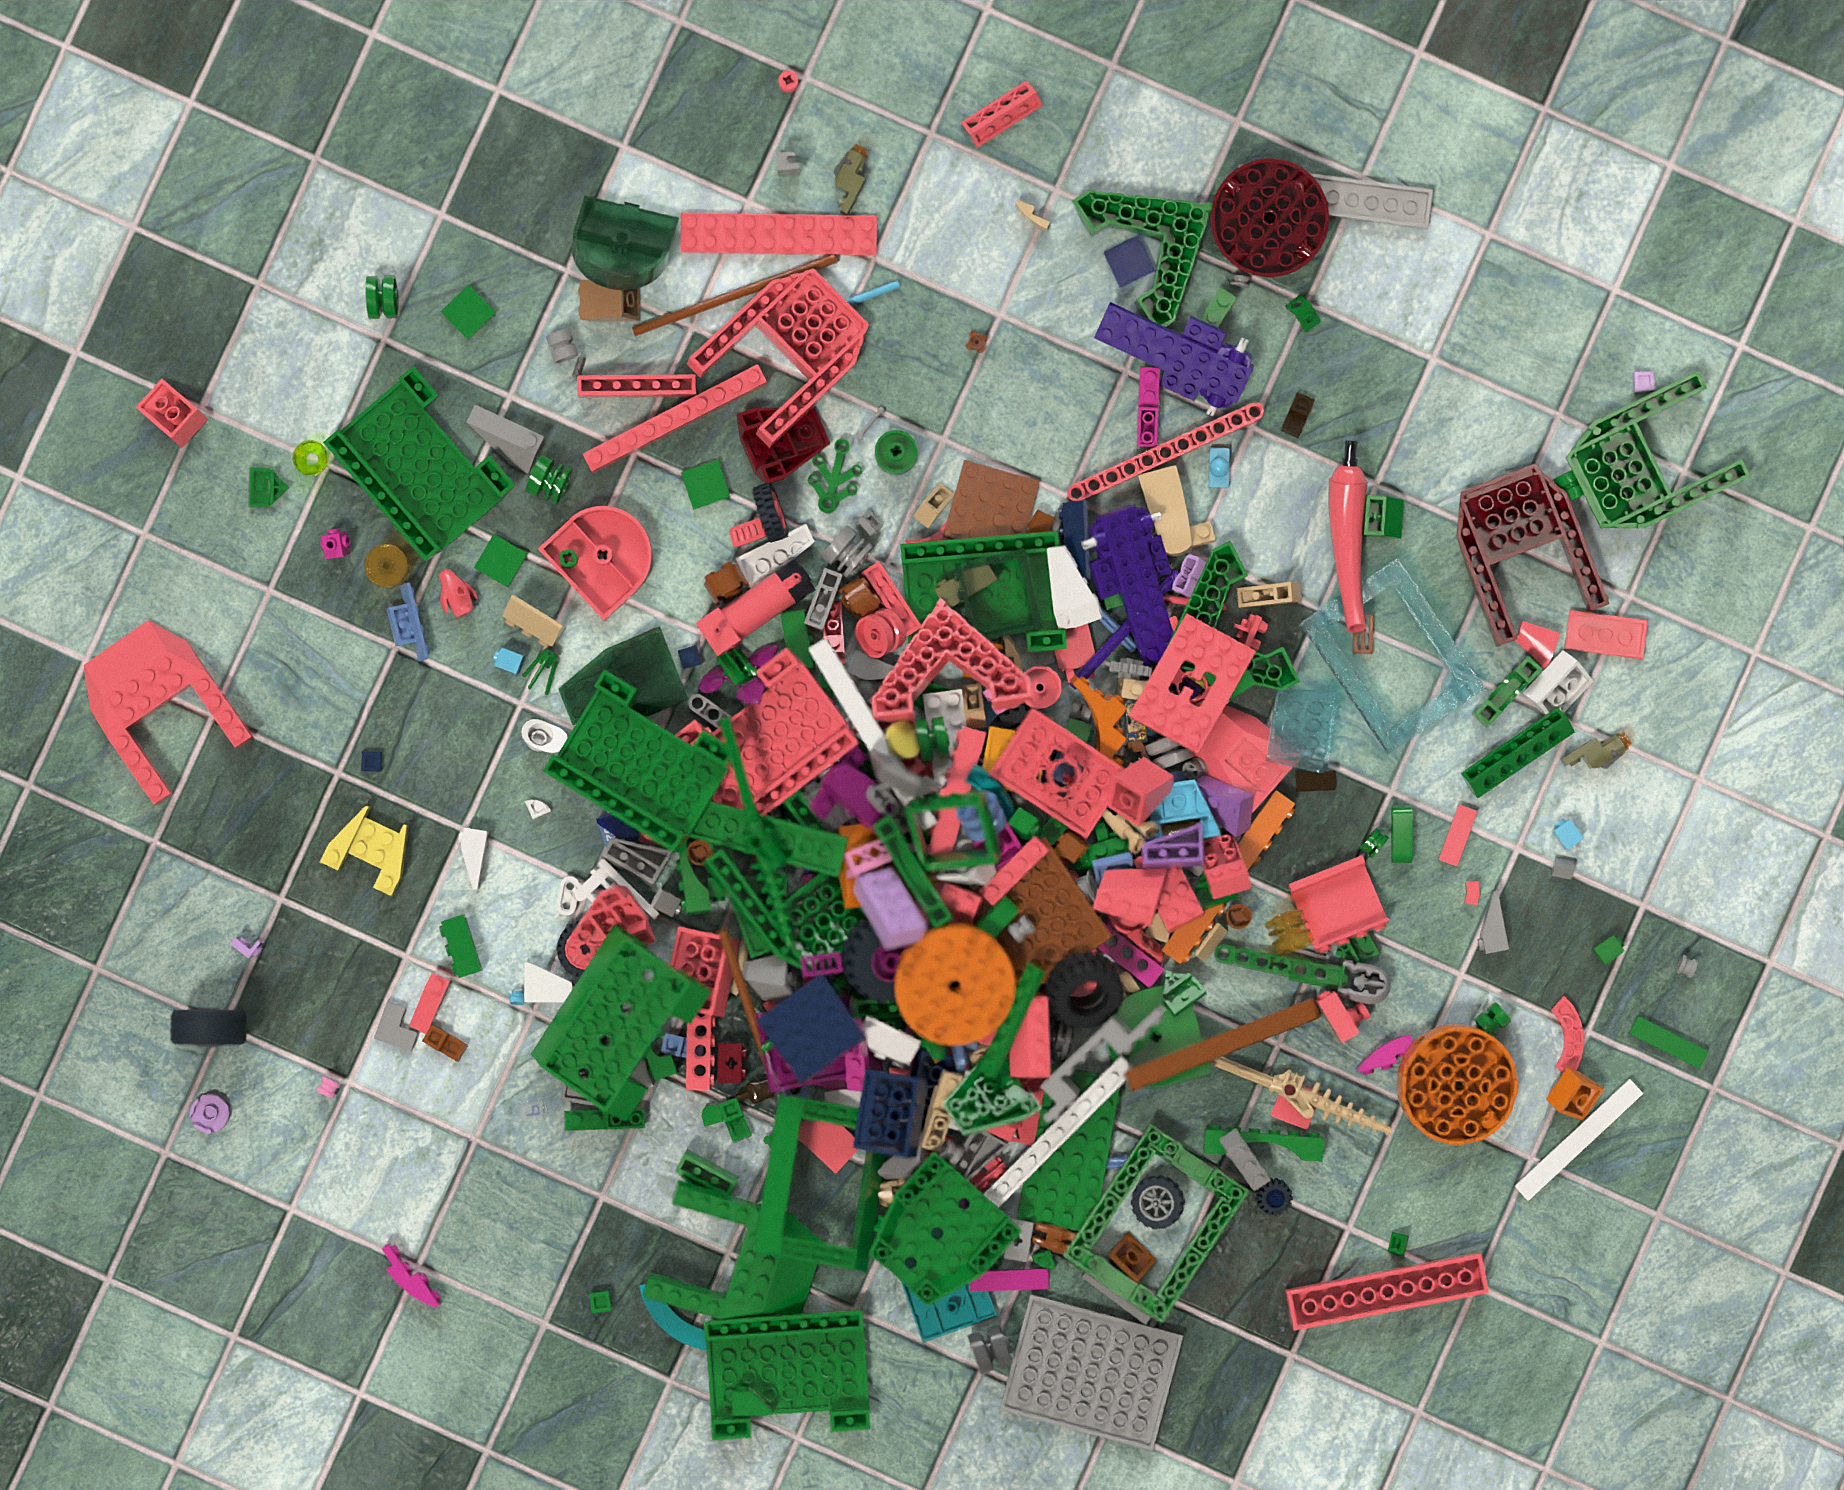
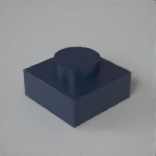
(689, 657)

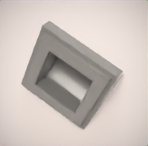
(1563, 868)

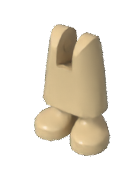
(1126, 829)

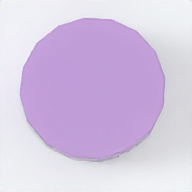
(209, 1113)

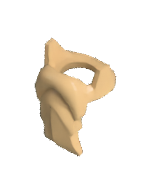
(887, 1189)

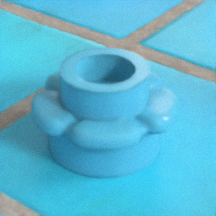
(516, 998)

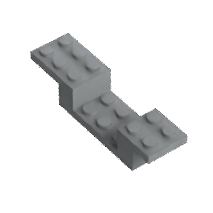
(1117, 1034)

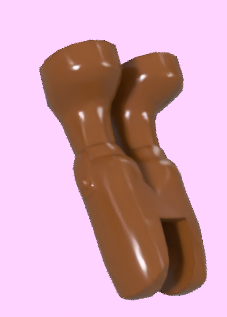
(1054, 1237)

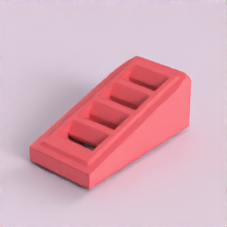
(746, 533)

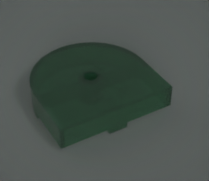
(621, 243)

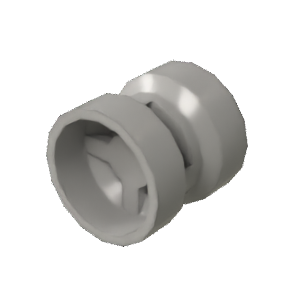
(1075, 712)
(1022, 928)

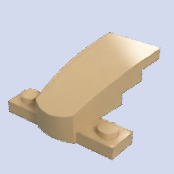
(1165, 495)

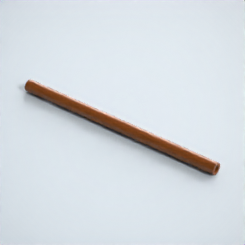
(740, 984)

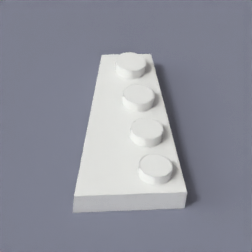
(767, 558)

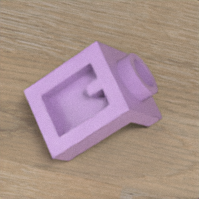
(243, 946)

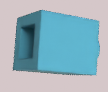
(508, 660)
(1567, 833)

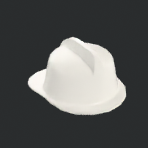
(543, 736)
(1088, 886)

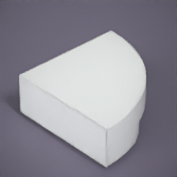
(537, 808)

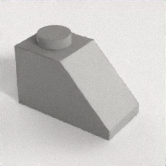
(667, 903)

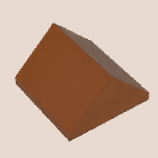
(1131, 1257)

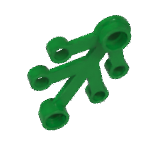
(833, 479)

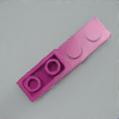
(1148, 406)
(1385, 1055)
(856, 1062)
(414, 1285)

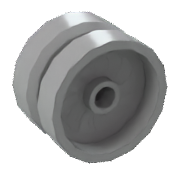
(1169, 752)

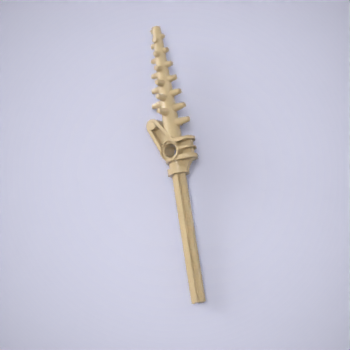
(1303, 1098)

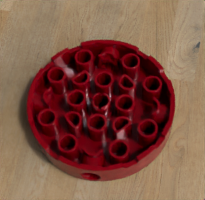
(1298, 211)

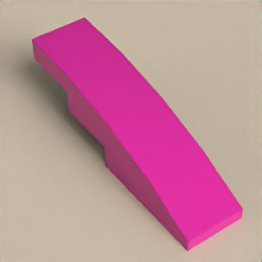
(1011, 1280)

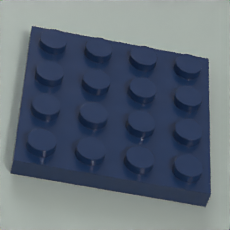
(811, 1029)

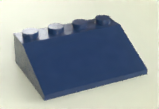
(890, 1113)

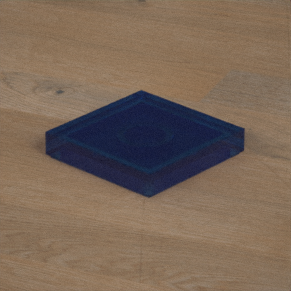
(1129, 261)

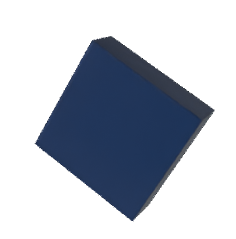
(371, 761)

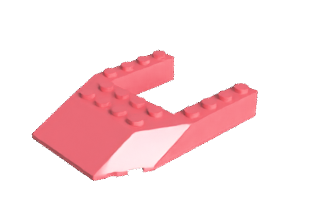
(808, 326)
(141, 677)

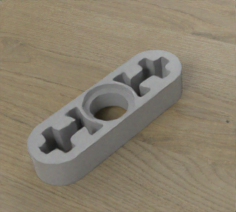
(880, 805)

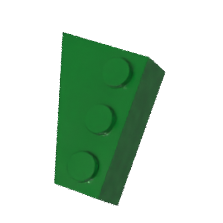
(706, 1174)

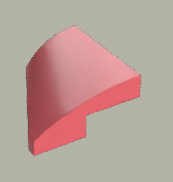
(1537, 642)

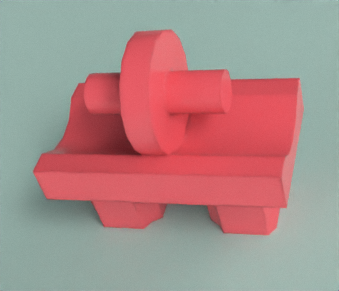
(1248, 629)

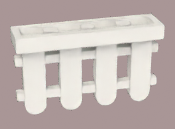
(598, 877)

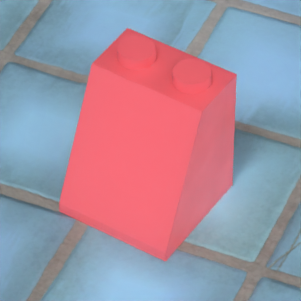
(1139, 790)

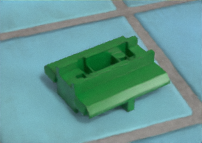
(733, 664)

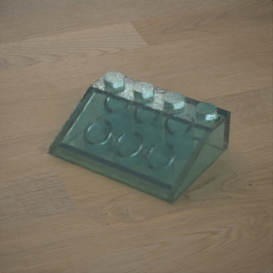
(1302, 728)

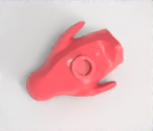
(456, 594)

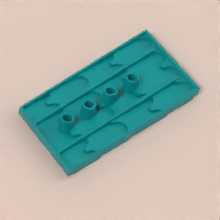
(951, 1312)

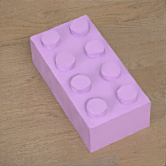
(889, 907)

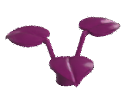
(753, 690)

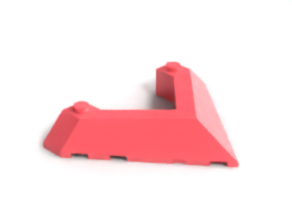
(943, 639)

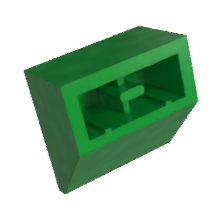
(1383, 517)

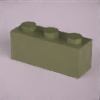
(975, 580)

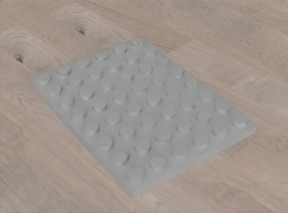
(1091, 1372)

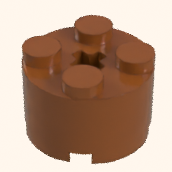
(725, 583)
(858, 598)

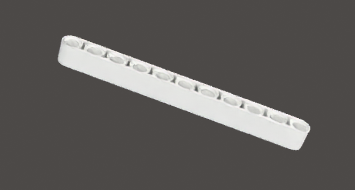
(859, 712)

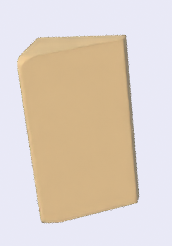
(1210, 942)

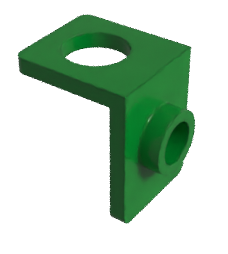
(1305, 313)

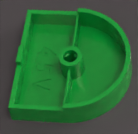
(1173, 1035)

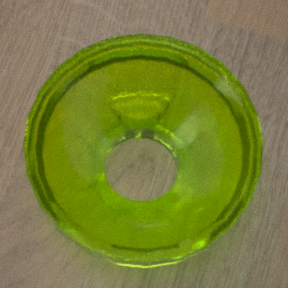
(301, 453)

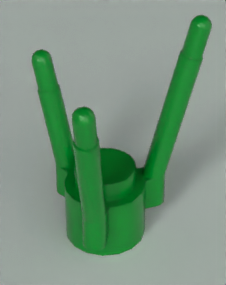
(546, 660)

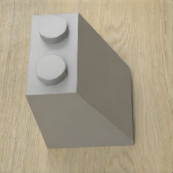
(772, 978)

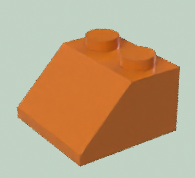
(1574, 1094)

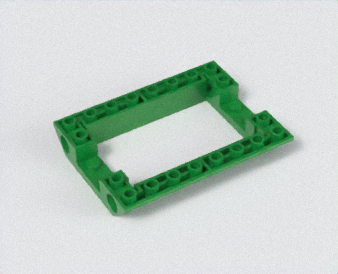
(777, 1184)
(1229, 1195)

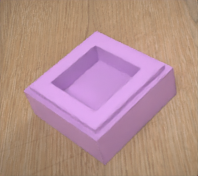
(1643, 381)

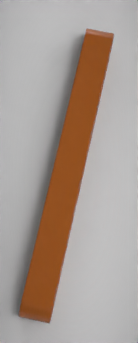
(1222, 1045)

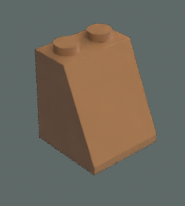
(607, 304)

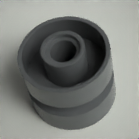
(995, 1347)

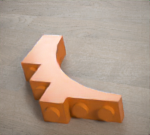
(1105, 715)

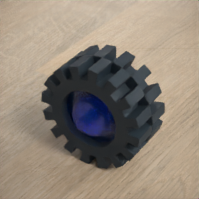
(1274, 1197)

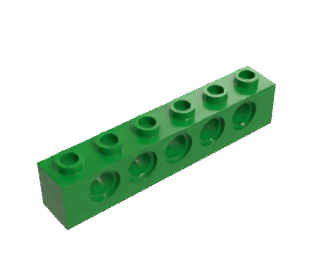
(1517, 752)

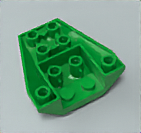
(988, 1103)

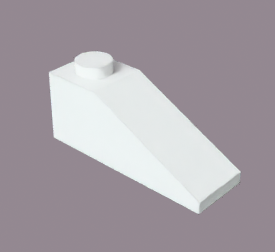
(473, 849)

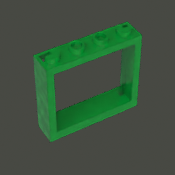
(957, 859)

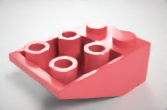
(1224, 866)

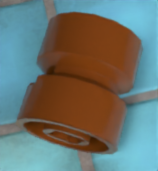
(698, 851)
(1238, 916)

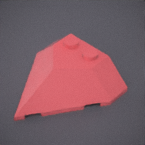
(609, 908)

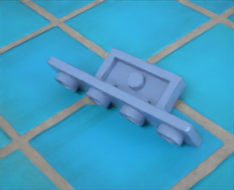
(406, 623)

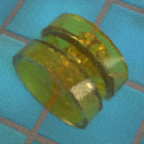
(377, 559)

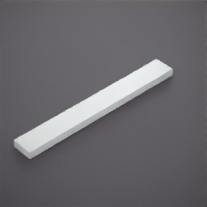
(1578, 1139)

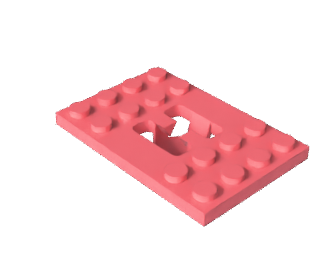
(1176, 715)
(1030, 752)

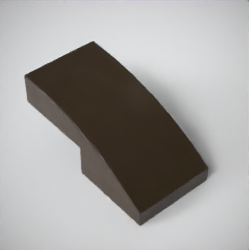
(1297, 415)

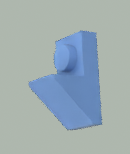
(960, 1054)

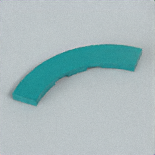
(983, 781)
(673, 1324)

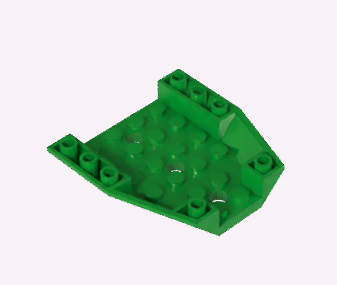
(970, 1237)

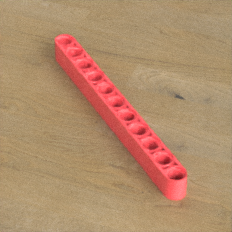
(1172, 446)

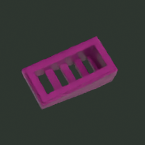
(838, 969)

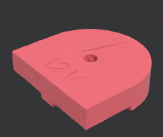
(609, 581)

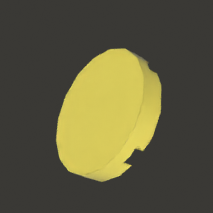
(902, 740)

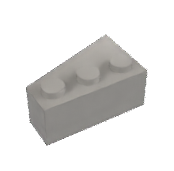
(977, 1152)

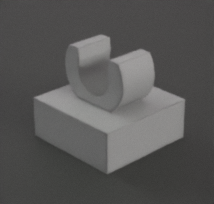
(869, 523)

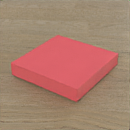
(1285, 1111)

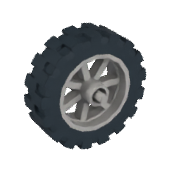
(1168, 1186)

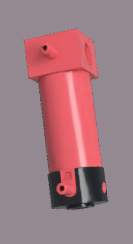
(754, 608)

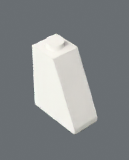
(544, 985)

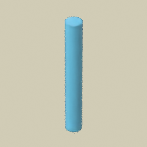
(873, 293)

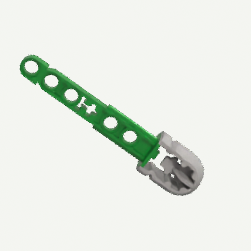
(1378, 986)

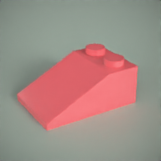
(171, 413)

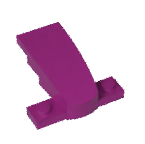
(848, 787)

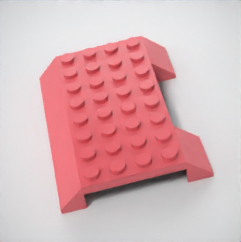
(784, 737)

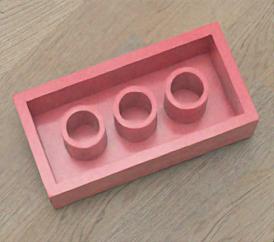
(1177, 901)

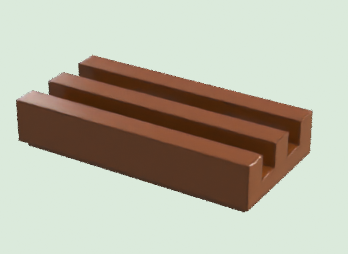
(1370, 638)

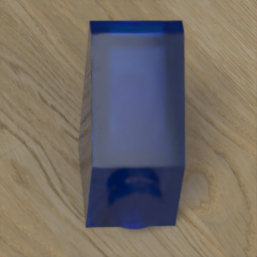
(618, 828)

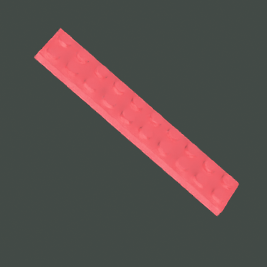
(778, 234)

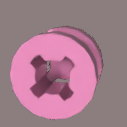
(328, 1087)

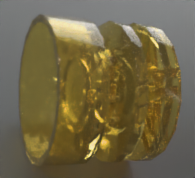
(1289, 932)

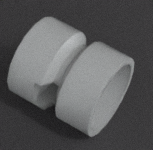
(562, 347)

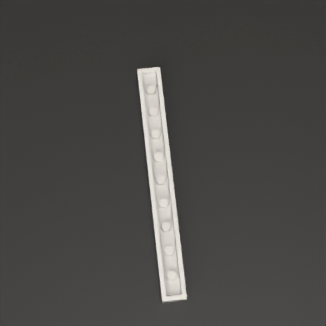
(1058, 1133)

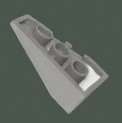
(512, 441)

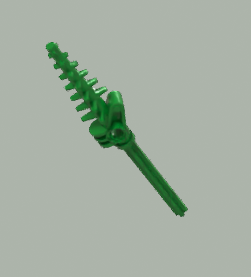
(766, 850)

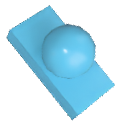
(1218, 467)

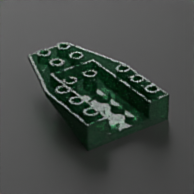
(640, 662)

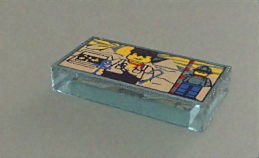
(1135, 731)

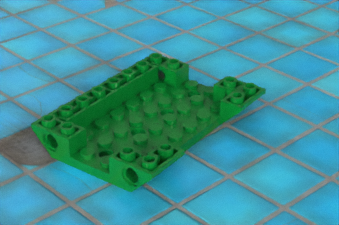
(596, 1010)

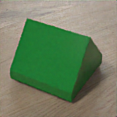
(1398, 1243)

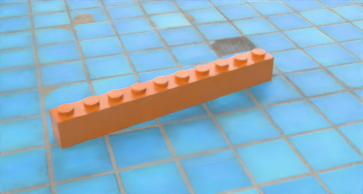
(1250, 845)

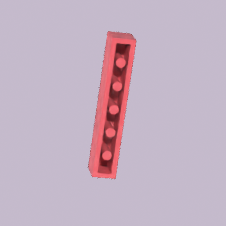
(636, 386)

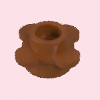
(980, 338)

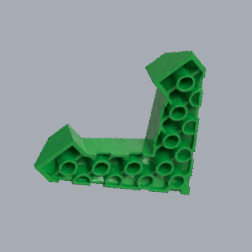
(1174, 221)
(1206, 603)

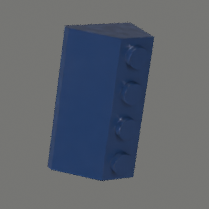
(1075, 532)
(926, 1068)

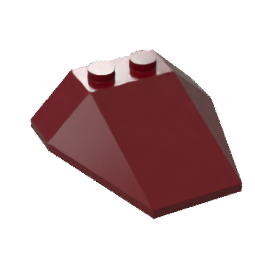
(789, 452)

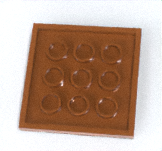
(990, 503)

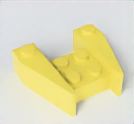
(372, 844)

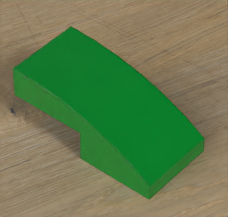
(735, 1120)

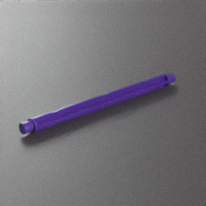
(1121, 633)

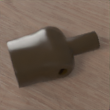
(756, 1091)

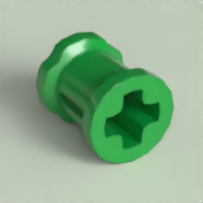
(570, 564)

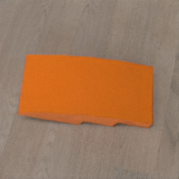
(858, 837)

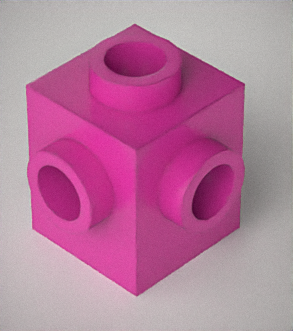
(335, 543)

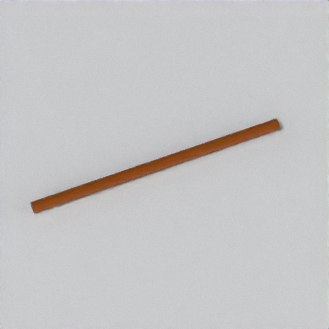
(728, 297)

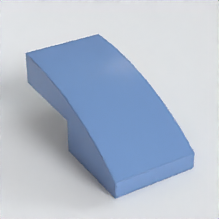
(677, 1046)

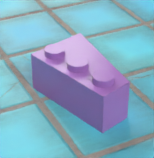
(1228, 804)
(1175, 850)

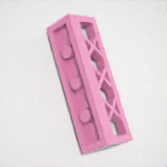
(874, 862)

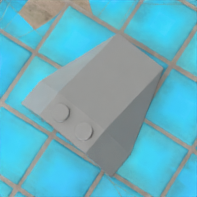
(899, 778)

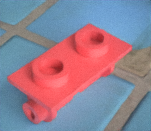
(995, 1170)

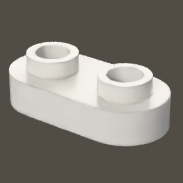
(567, 896)

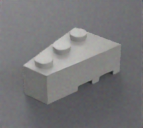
(637, 860)

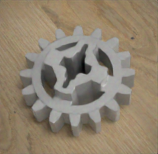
(1130, 669)

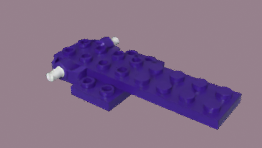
(1191, 361)
(1130, 565)

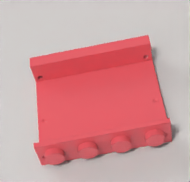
(1339, 904)

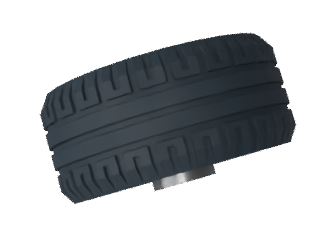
(208, 1027)

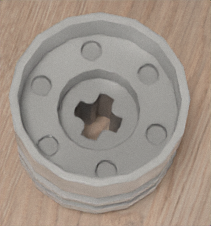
(847, 551)

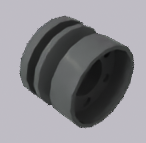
(1060, 1039)

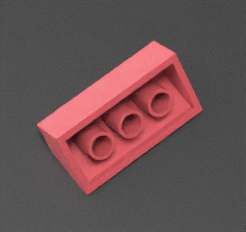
(1031, 1045)

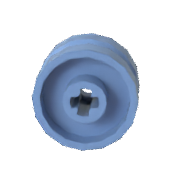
(970, 819)

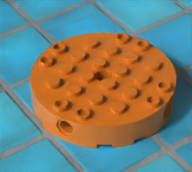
(961, 1012)
(1429, 1076)

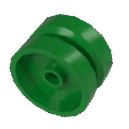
(381, 297)
(898, 441)
(933, 739)

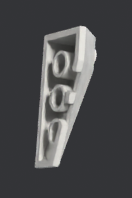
(1071, 597)

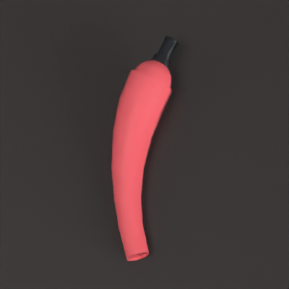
(1346, 516)

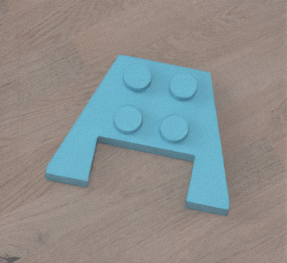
(1184, 804)

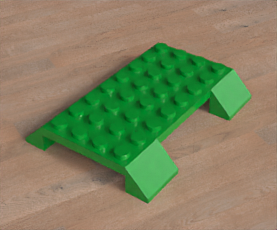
(416, 468)
(996, 604)
(639, 767)
(792, 1364)

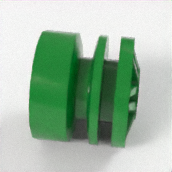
(549, 479)

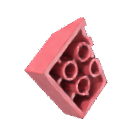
(1131, 893)

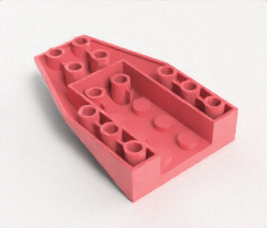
(1238, 754)

